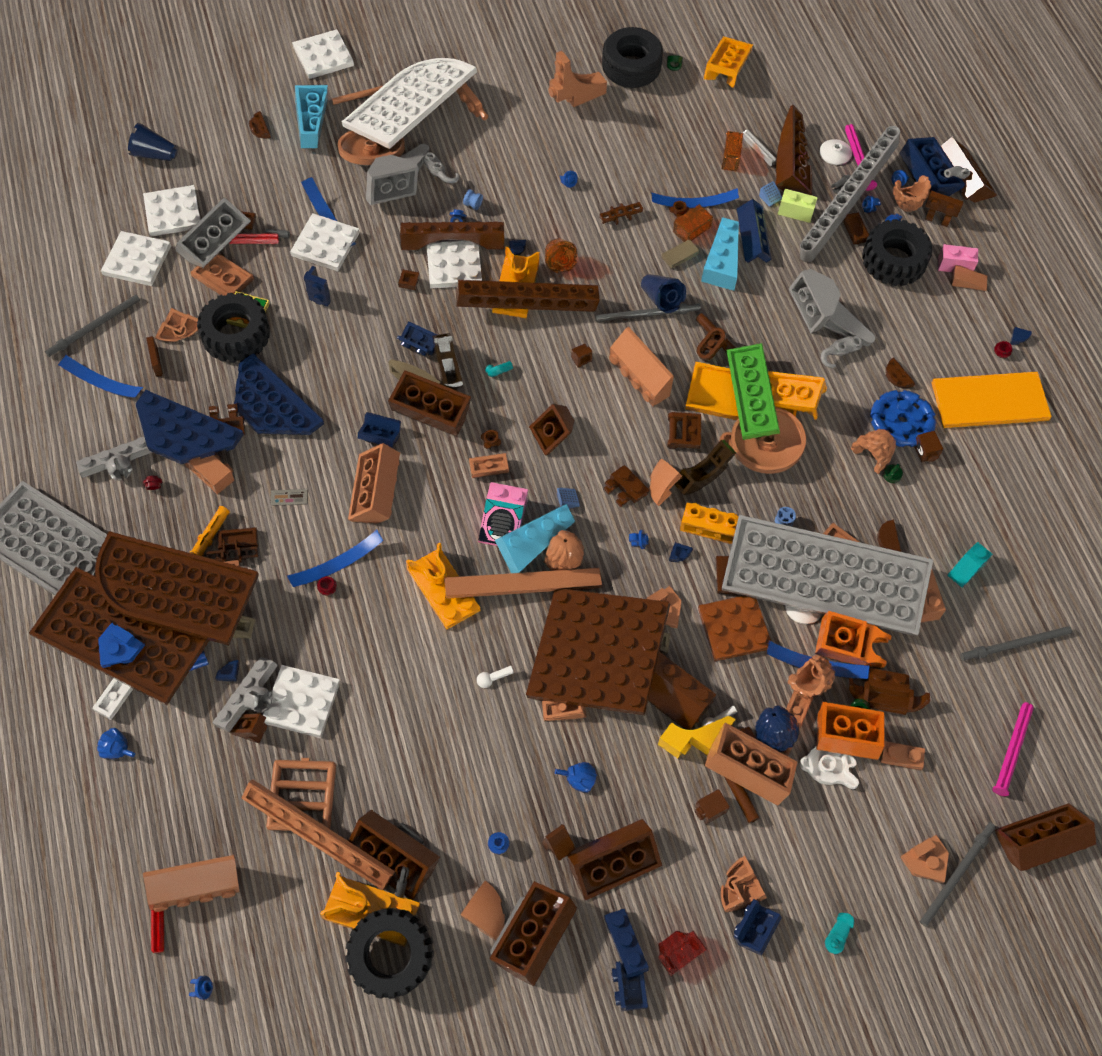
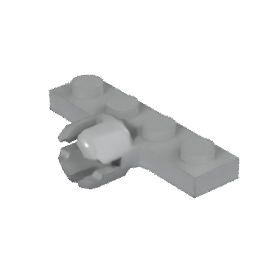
(114, 460)
(248, 695)

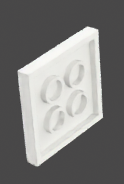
(323, 54)
(171, 210)
(325, 242)
(136, 258)
(453, 262)
(301, 701)

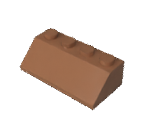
(641, 367)
(374, 485)
(751, 764)
(191, 883)

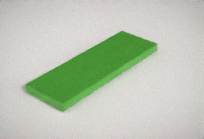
(752, 392)

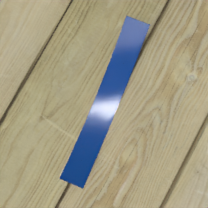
(317, 200)
(693, 202)
(98, 380)
(336, 563)
(798, 660)

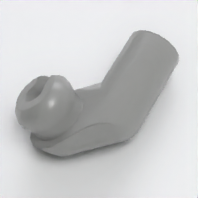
(957, 171)

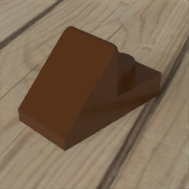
(250, 727)
(559, 842)

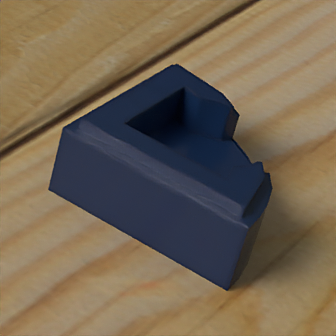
(517, 246)
(1019, 335)
(680, 552)
(228, 672)

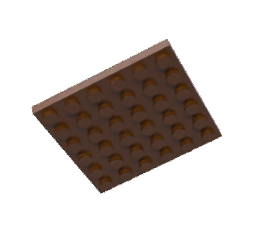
(599, 651)

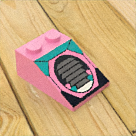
(502, 512)

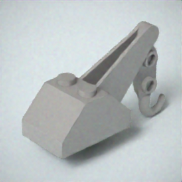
(397, 177)
(820, 307)

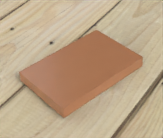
(223, 276)

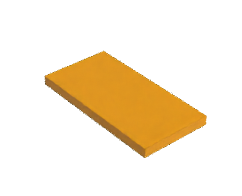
(713, 392)
(991, 399)

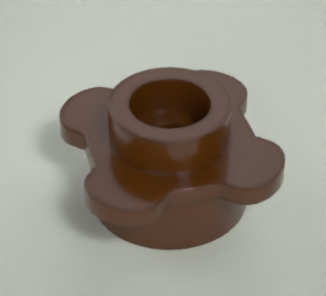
(679, 208)
(490, 434)

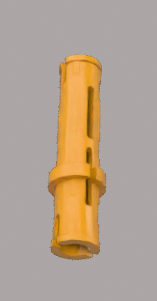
(206, 537)

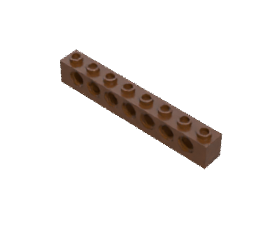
(527, 295)

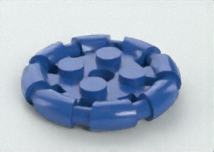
(905, 409)

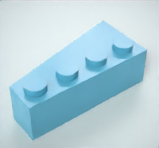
(310, 110)
(723, 257)
(529, 540)

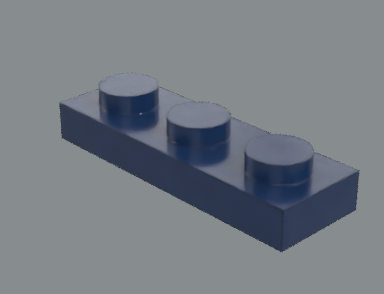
(626, 943)

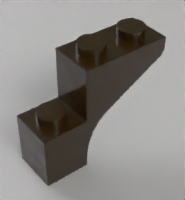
(447, 361)

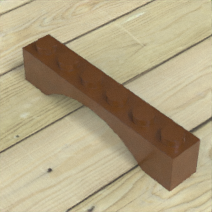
(418, 235)

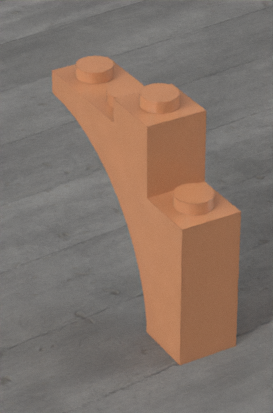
(573, 86)

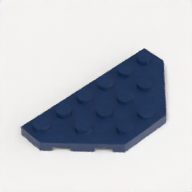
(269, 403)
(181, 431)

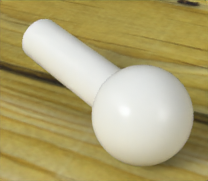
(485, 679)
(729, 712)

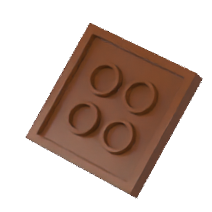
(734, 627)

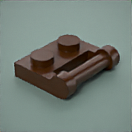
(690, 430)

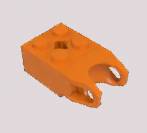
(855, 640)

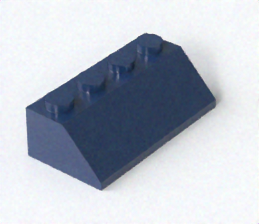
(927, 158)

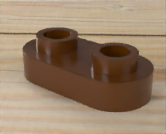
(709, 343)

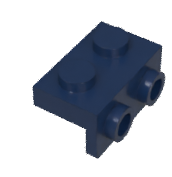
(317, 288)
(418, 338)
(380, 429)
(756, 927)
(631, 991)

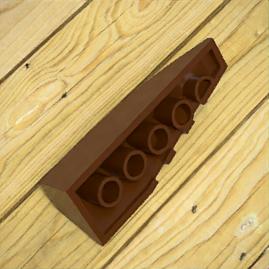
(792, 159)

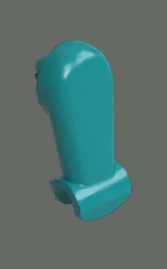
(838, 935)

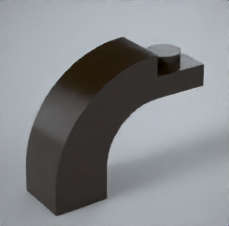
(707, 470)

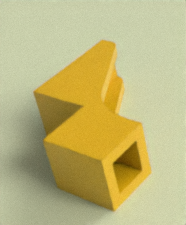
(679, 740)

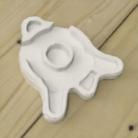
(830, 768)

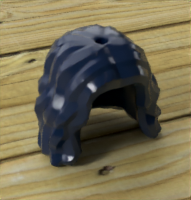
(777, 728)

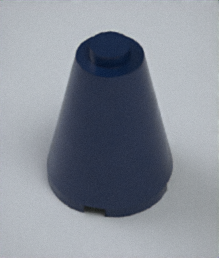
(149, 144)
(664, 291)

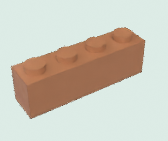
(212, 472)

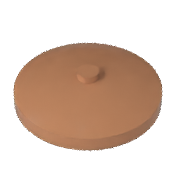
(363, 151)
(771, 452)

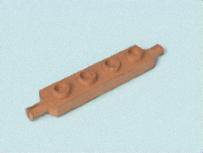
(472, 102)

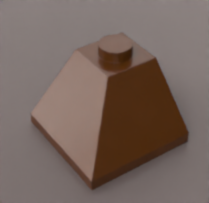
(552, 427)

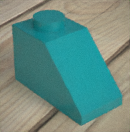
(970, 564)

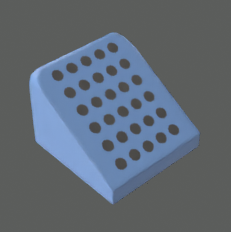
(770, 194)
(567, 496)

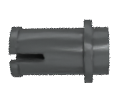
(839, 184)

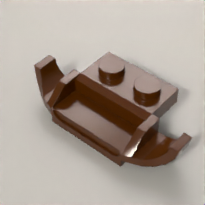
(889, 692)

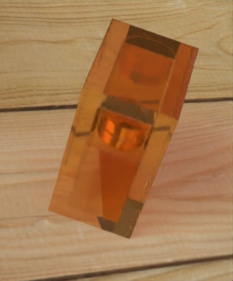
(732, 151)
(692, 223)

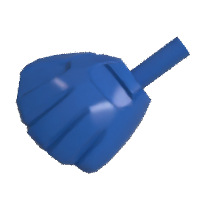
(113, 745)
(580, 776)

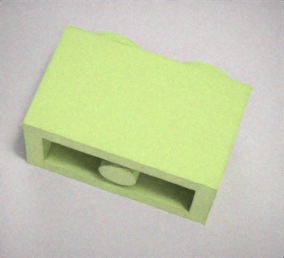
(797, 205)

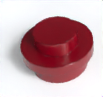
(1003, 349)
(152, 483)
(326, 585)

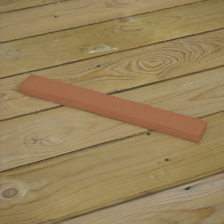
(522, 582)
(318, 835)

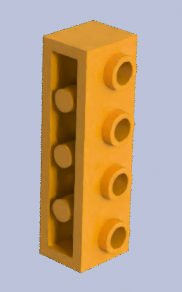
(709, 523)

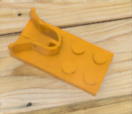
(727, 60)
(518, 270)
(797, 391)
(429, 576)
(354, 900)

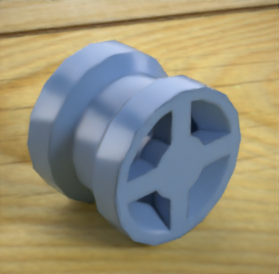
(473, 199)
(785, 513)

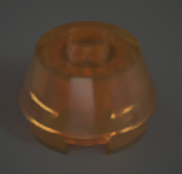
(560, 255)

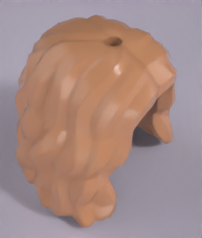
(912, 197)
(880, 444)
(563, 554)
(813, 677)

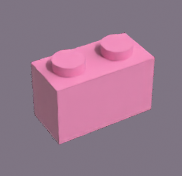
(957, 255)

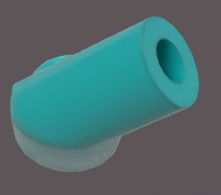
(499, 369)

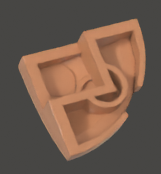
(177, 327)
(662, 479)
(740, 887)
(485, 911)

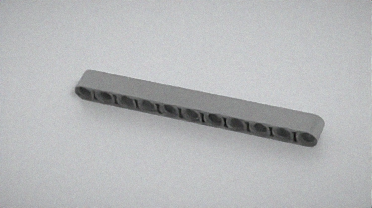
(849, 194)

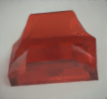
(679, 951)

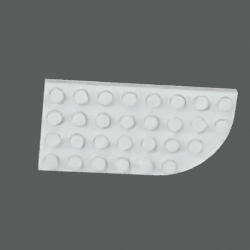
(408, 99)

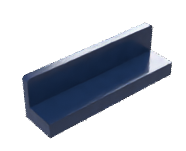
(753, 231)

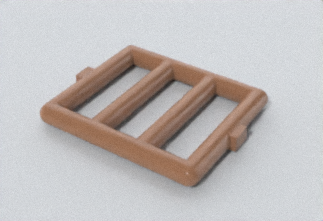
(328, 786)

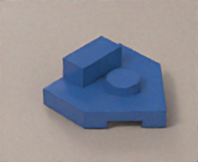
(118, 646)

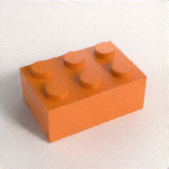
(850, 730)

